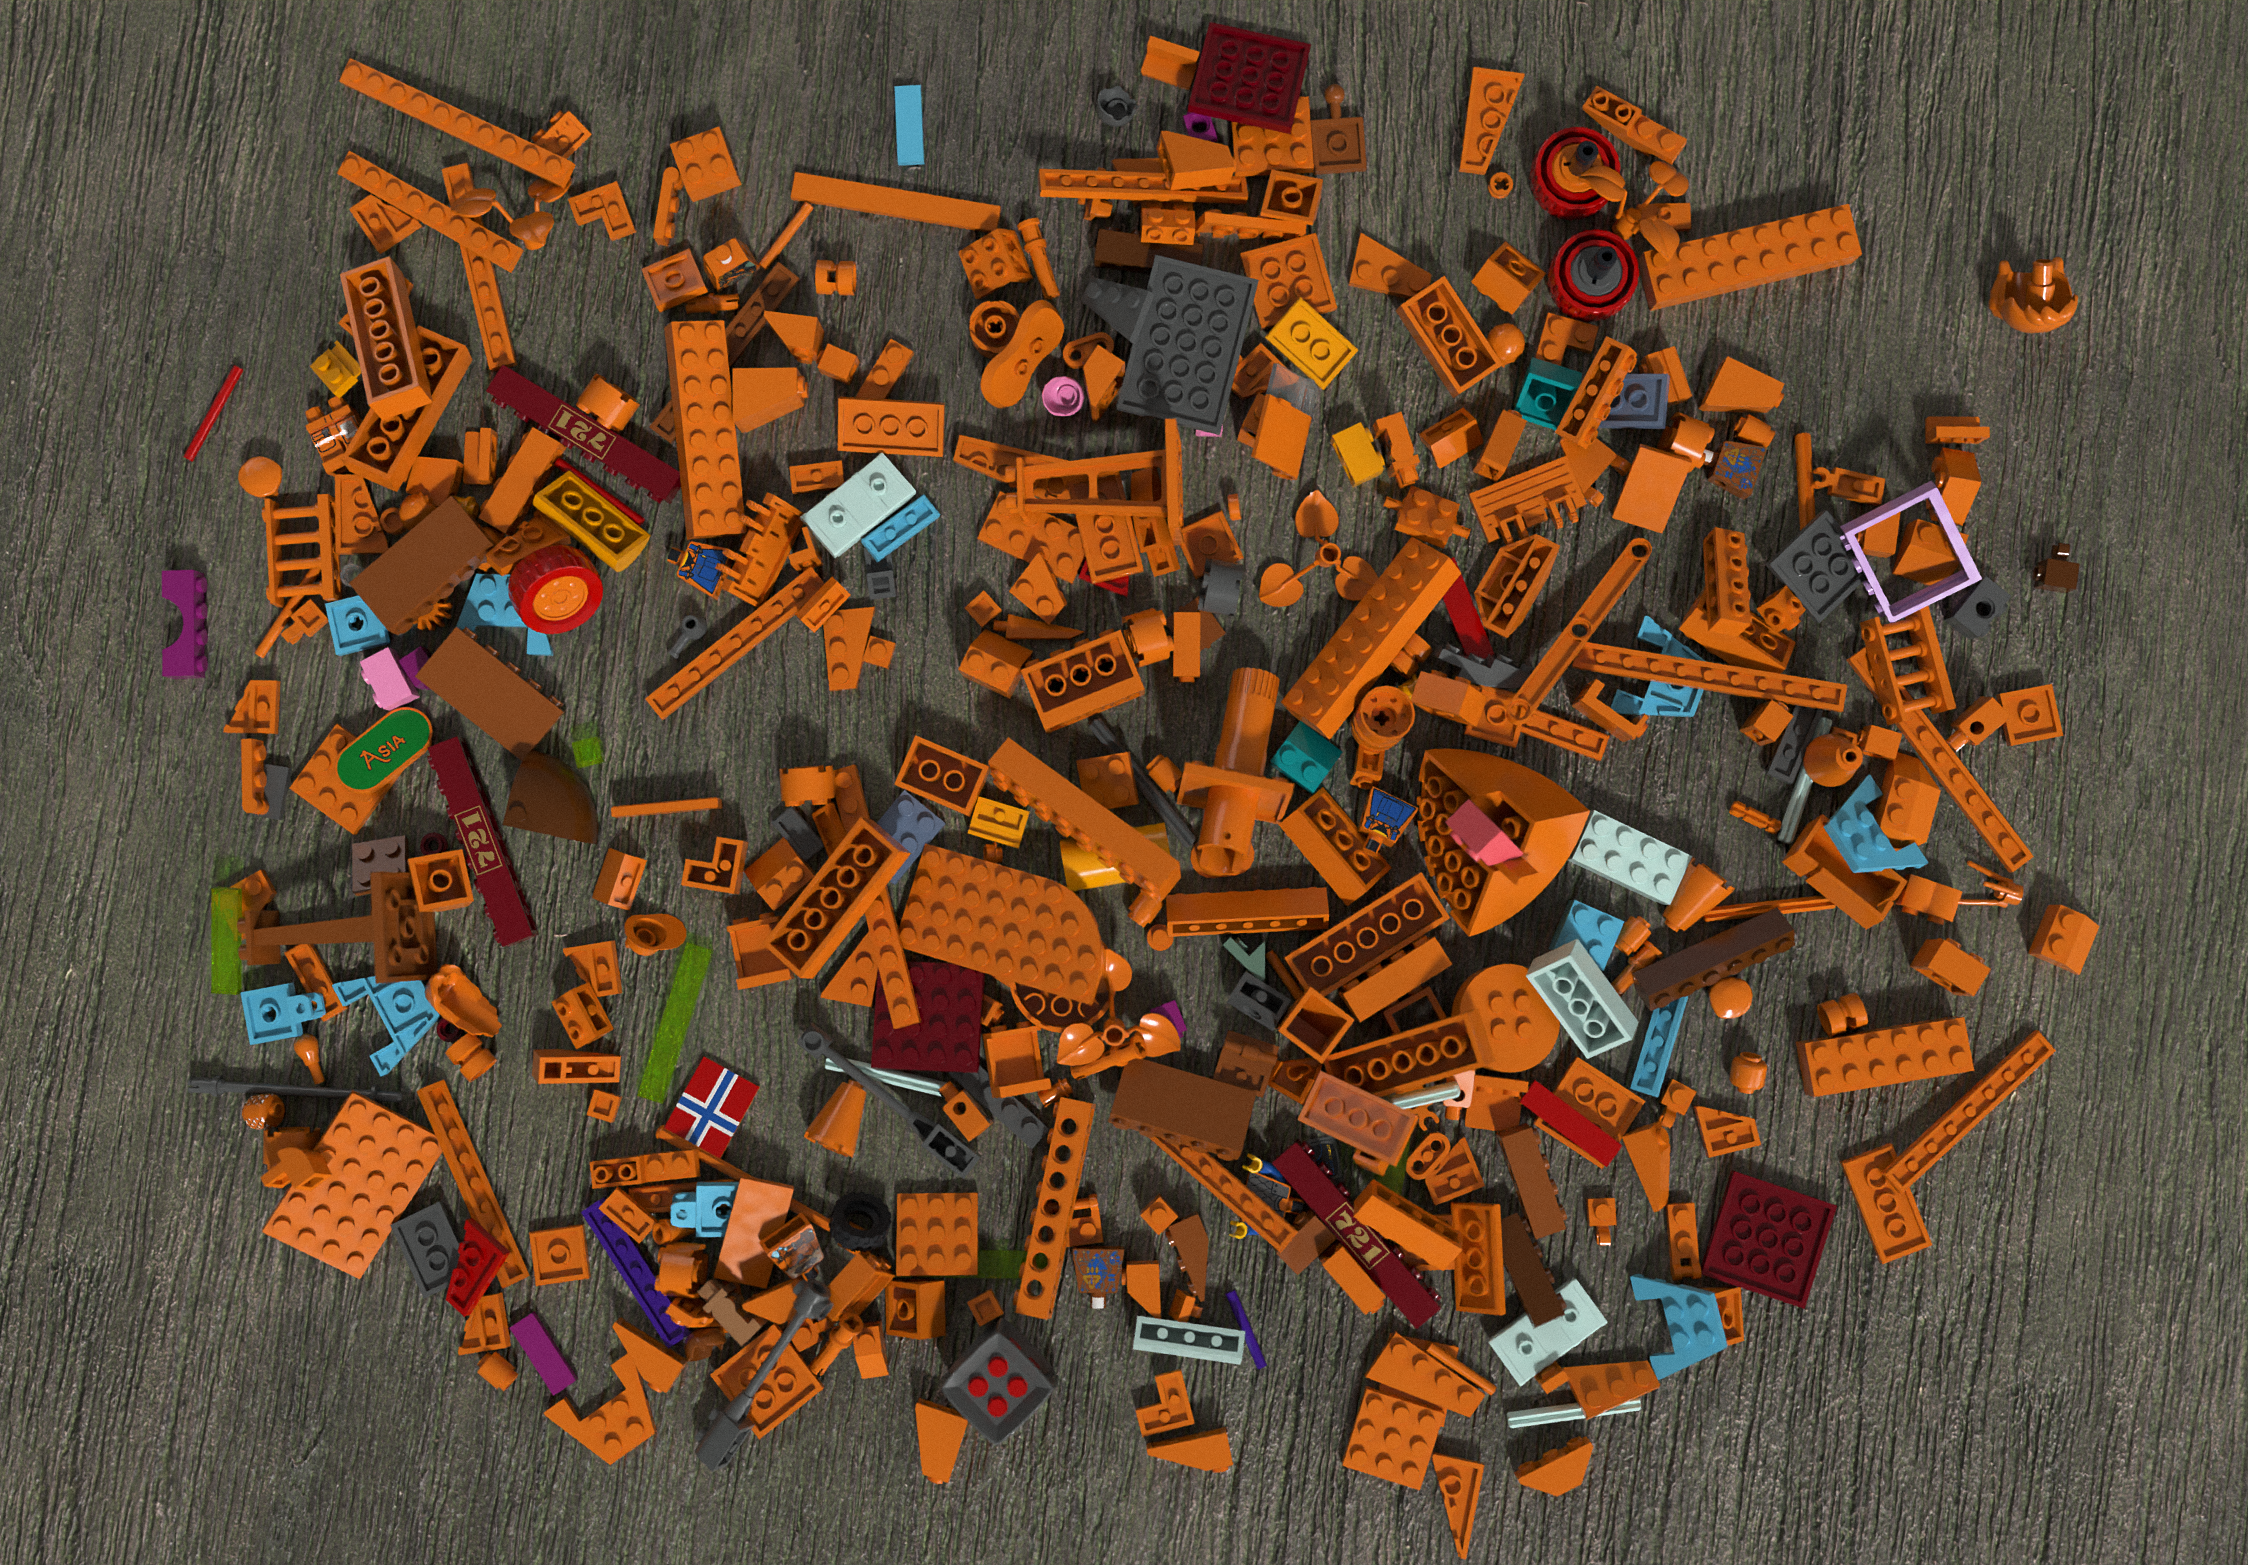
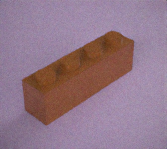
(1531, 1180)

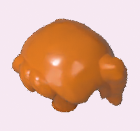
(2035, 299)

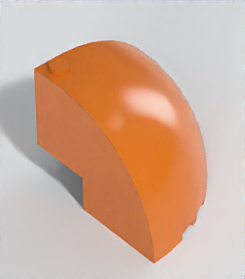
(1522, 803)

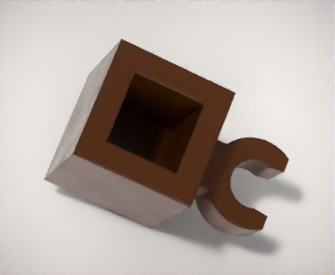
(2056, 573)

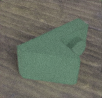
(1254, 962)

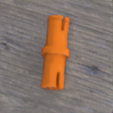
(713, 303)

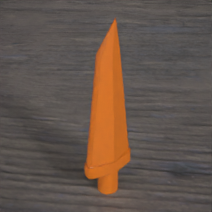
(1025, 628)

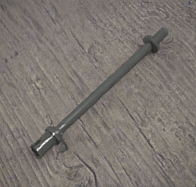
(218, 1085)

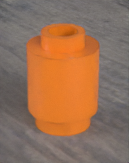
(1753, 431)
(1165, 773)
(1144, 910)
(1632, 935)
(497, 1370)

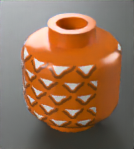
(263, 1111)

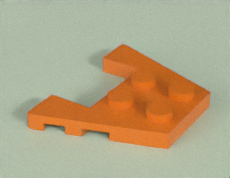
(615, 1425)

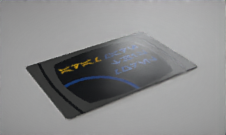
(1327, 1151)

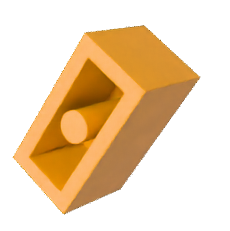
(1357, 454)

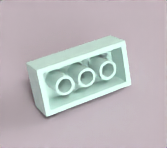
(1630, 858)
(1582, 999)

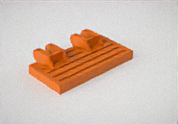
(1525, 498)
(764, 550)

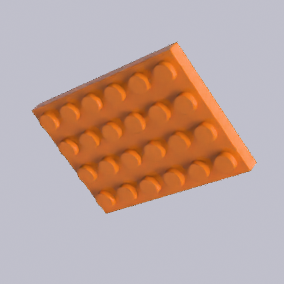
(375, 1171)

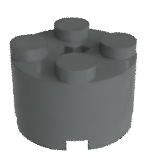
(1220, 587)

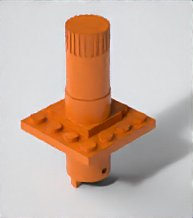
(1235, 786)

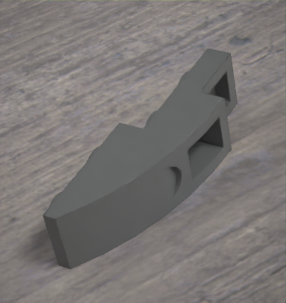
(1495, 672)

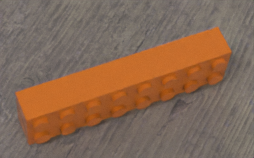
(1750, 257)
(705, 429)
(1371, 637)
(1084, 820)

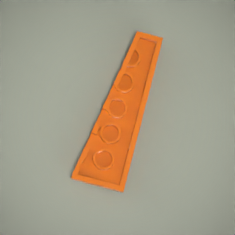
(992, 459)

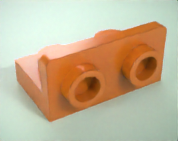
(563, 135)
(1955, 430)

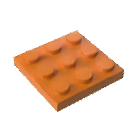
(1264, 150)
(1285, 274)
(322, 789)
(1598, 1100)
(937, 1234)
(782, 1391)
(1392, 1438)

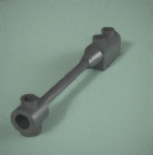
(935, 1136)
(730, 1423)

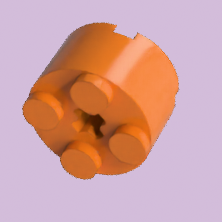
(989, 315)
(607, 403)
(1687, 438)
(1147, 637)
(807, 784)
(287, 1137)
(682, 1269)

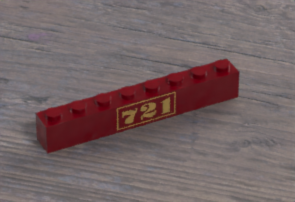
(586, 434)
(482, 842)
(1366, 1245)

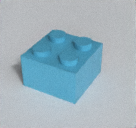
(1591, 927)

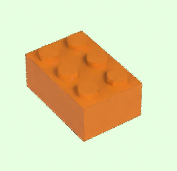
(942, 776)

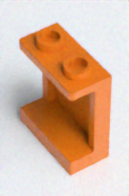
(1606, 717)
(753, 960)
(1014, 1060)

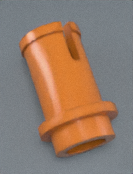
(1059, 1089)

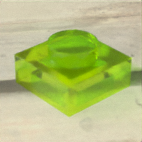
(588, 752)

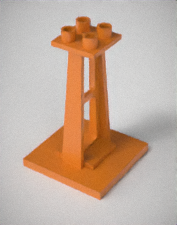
(1169, 505)

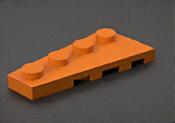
(1247, 227)

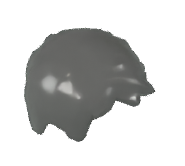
(1115, 106)

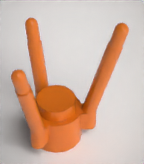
(2005, 890)

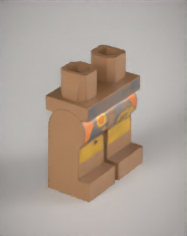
(728, 1310)

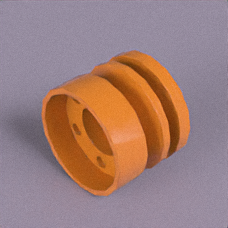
(1391, 709)

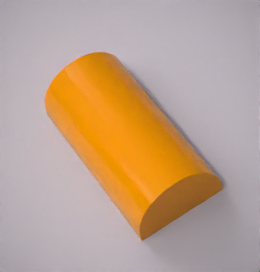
(592, 521)
(1086, 872)

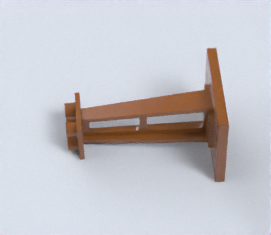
(400, 933)

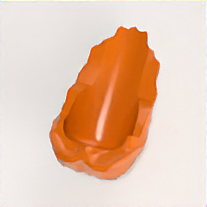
(461, 1002)

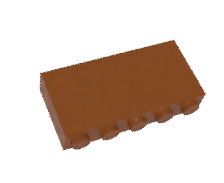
(423, 566)
(491, 692)
(1182, 1108)

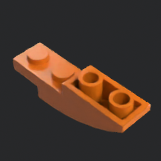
(1632, 127)
(1153, 532)
(645, 1168)

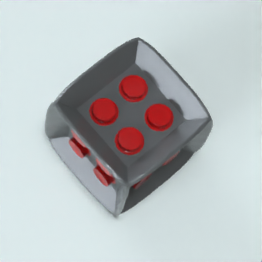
(999, 1381)

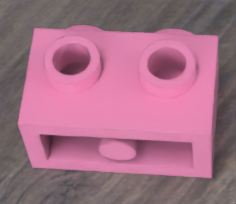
(388, 680)

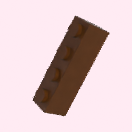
(1127, 253)
(1527, 1274)

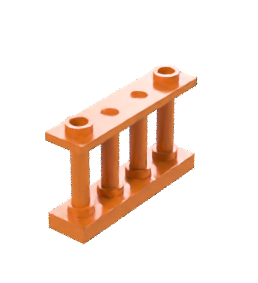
(328, 561)
(1929, 660)

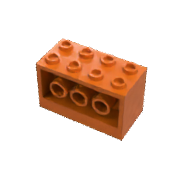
(1084, 699)

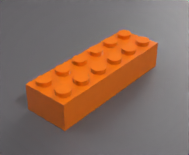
(385, 338)
(388, 447)
(836, 898)
(1367, 936)
(1415, 1056)
(1884, 1056)

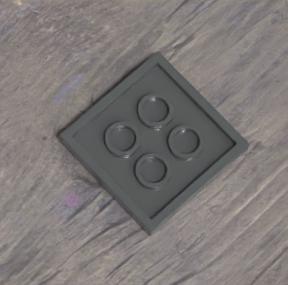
(1818, 567)

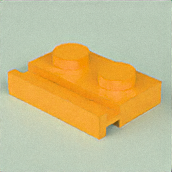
(337, 369)
(998, 822)

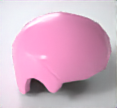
(1063, 396)

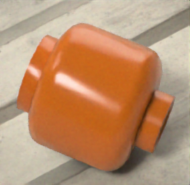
(1748, 1072)

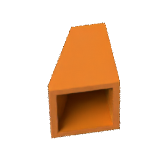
(766, 395)
(995, 663)
(1314, 1024)

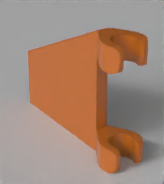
(1590, 464)

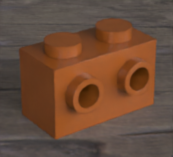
(1308, 1243)

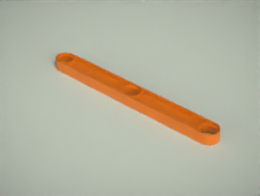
(1568, 644)

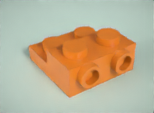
(1167, 222)

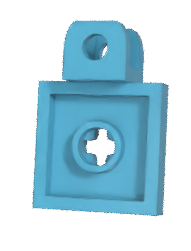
(350, 639)
(289, 1009)
(699, 1208)

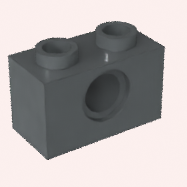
(1964, 615)
(1259, 1001)

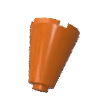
(1831, 760)
(1696, 895)
(839, 1120)

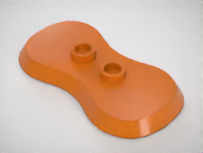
(1010, 370)

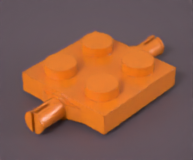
(1427, 516)

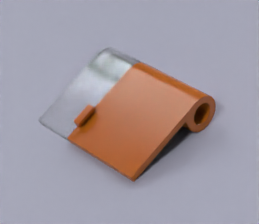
(1285, 422)

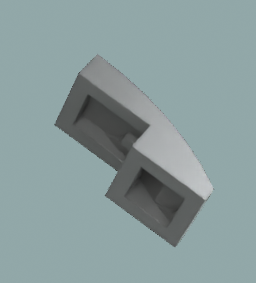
(880, 576)

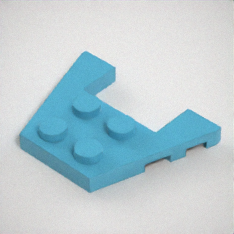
(491, 607)
(1660, 698)
(1861, 838)
(402, 1009)
(1691, 1320)

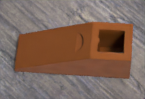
(1192, 1243)

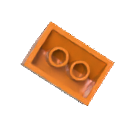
(1102, 380)

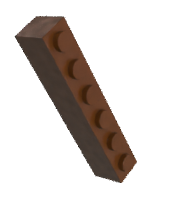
(1714, 959)

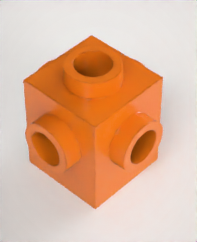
(1781, 610)

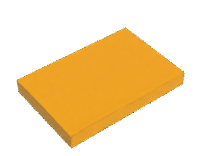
(1311, 343)

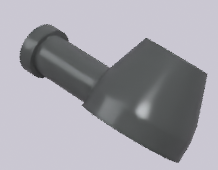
(688, 634)

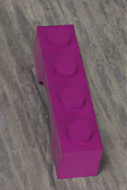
(187, 655)

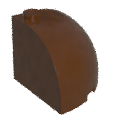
(551, 800)

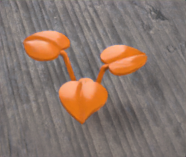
(1610, 186)
(531, 228)
(1318, 519)
(1082, 1046)

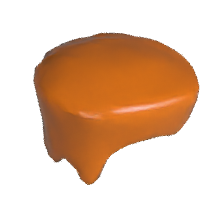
(260, 477)
(1730, 997)

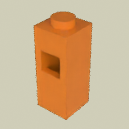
(1186, 646)

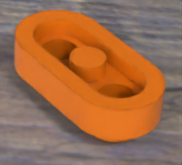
(1083, 345)
(1429, 1158)

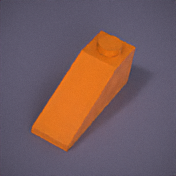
(573, 1066)
(1651, 1158)
(652, 1358)
(1199, 1450)

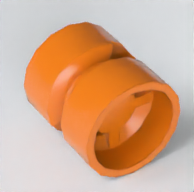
(845, 277)
(1413, 651)
(1839, 1015)
(471, 1056)

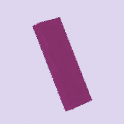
(543, 1353)

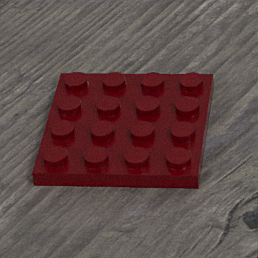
(1249, 78)
(950, 1027)
(1768, 1239)

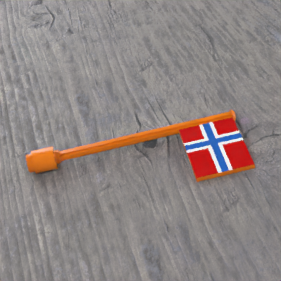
(709, 1118)

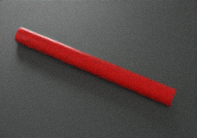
(213, 413)
(630, 513)

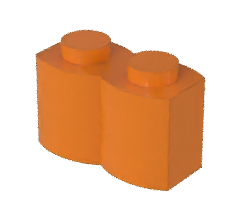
(1929, 898)

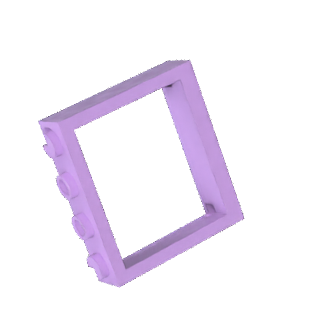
(1932, 593)

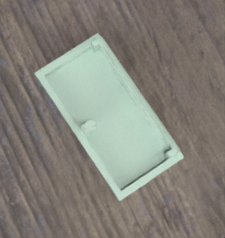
(858, 505)
(1531, 1350)

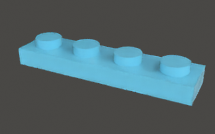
(1658, 1047)

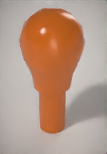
(308, 1050)

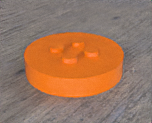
(1513, 1015)

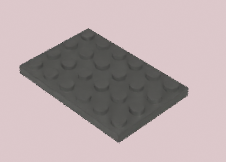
(1188, 345)

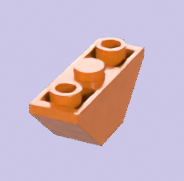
(1558, 1469)

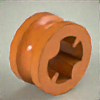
(1501, 193)

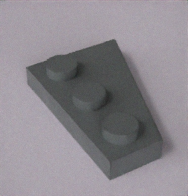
(1119, 305)

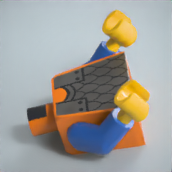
(1272, 1188)

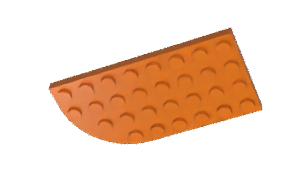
(1003, 924)

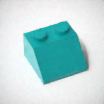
(1546, 393)
(1305, 757)

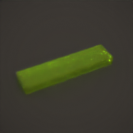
(225, 940)

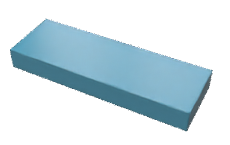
(909, 125)
(900, 528)

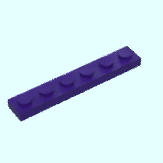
(635, 1272)

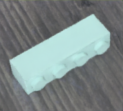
(1189, 1340)

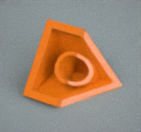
(1295, 1077)

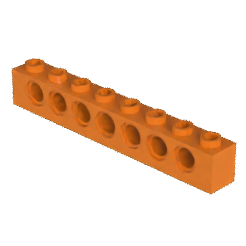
(1025, 1301)

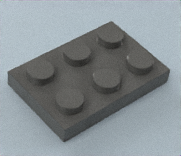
(429, 1247)

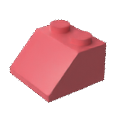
(1481, 836)

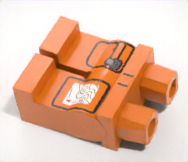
(333, 432)
(1398, 449)

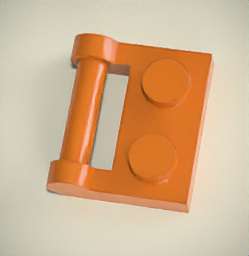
(1083, 1229)

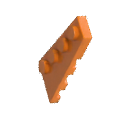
(1488, 108)
(1419, 1374)

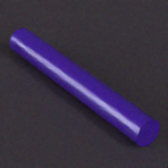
(1245, 1326)

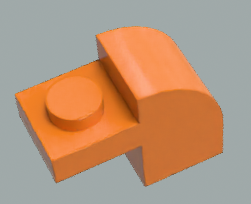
(299, 1166)

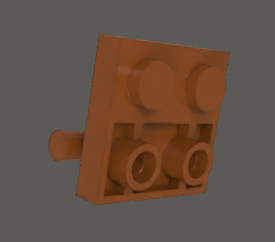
(1246, 1062)

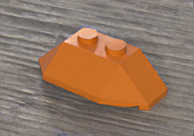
(1514, 582)
(1907, 802)

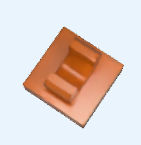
(1184, 1307)

